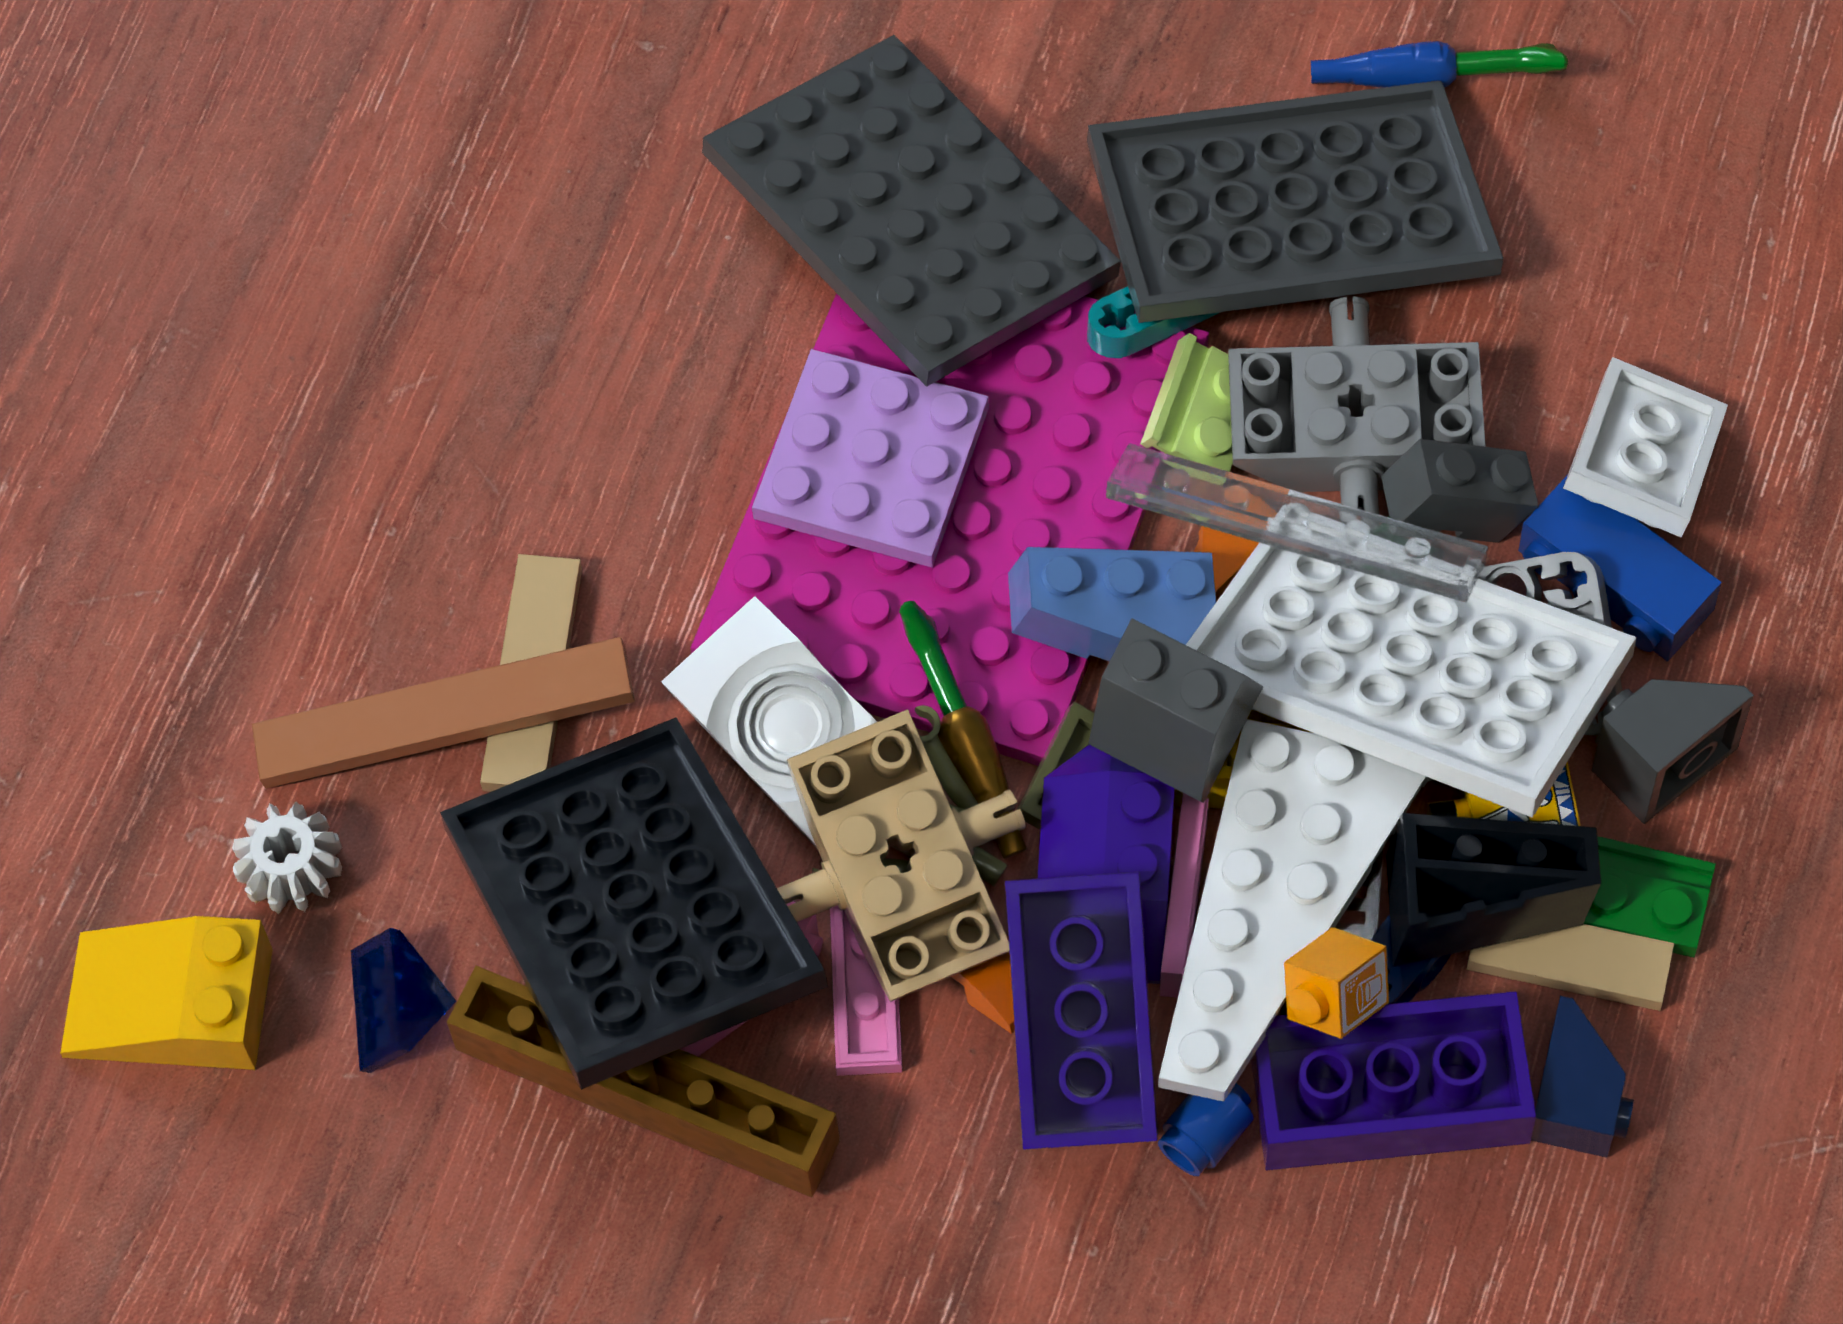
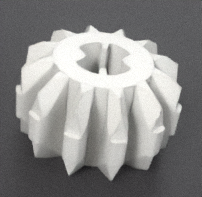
(274, 842)

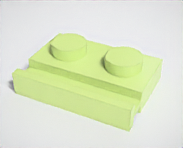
(1194, 407)

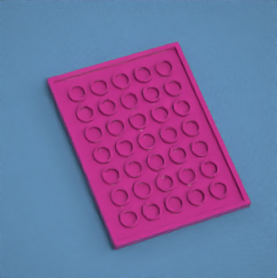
(1033, 481)

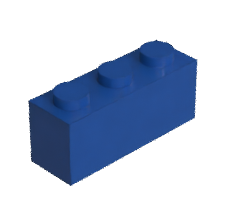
(1647, 581)

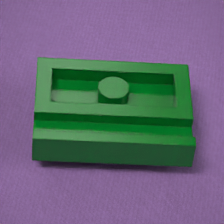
(1651, 894)

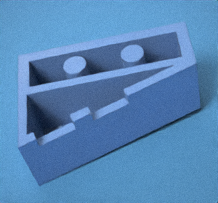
(1089, 596)

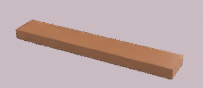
(443, 712)

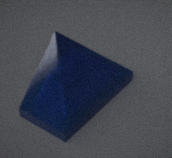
(393, 998)

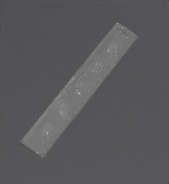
(1297, 522)

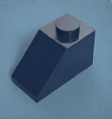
(1580, 1088)

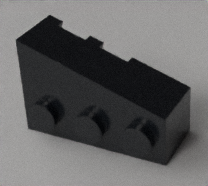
(1485, 882)

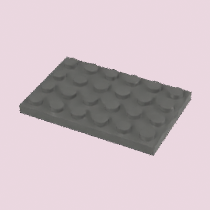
(1292, 201)
(910, 209)

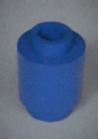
(1205, 1130)

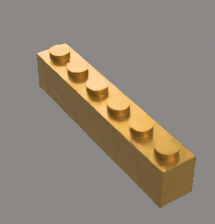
(670, 1095)

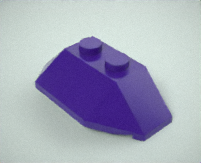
(1111, 820)

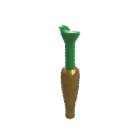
(962, 728)

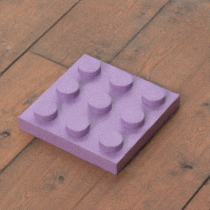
(870, 458)

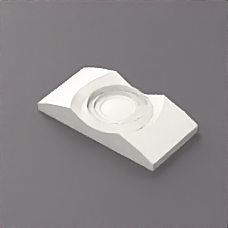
(764, 700)

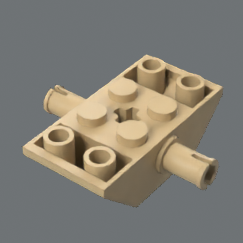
(884, 793)

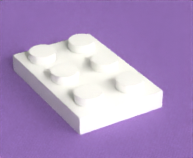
(1646, 447)

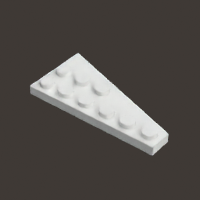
(1283, 869)

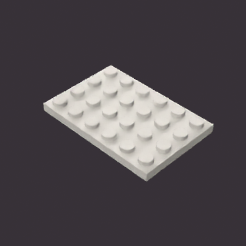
(1437, 685)

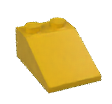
(170, 993)

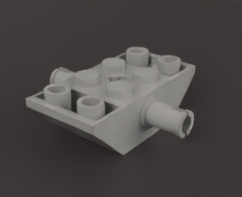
(1349, 408)

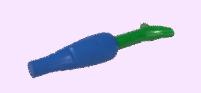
(1433, 62)

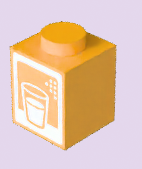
(1336, 982)

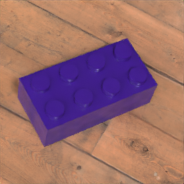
(1081, 1010)
(1396, 1084)

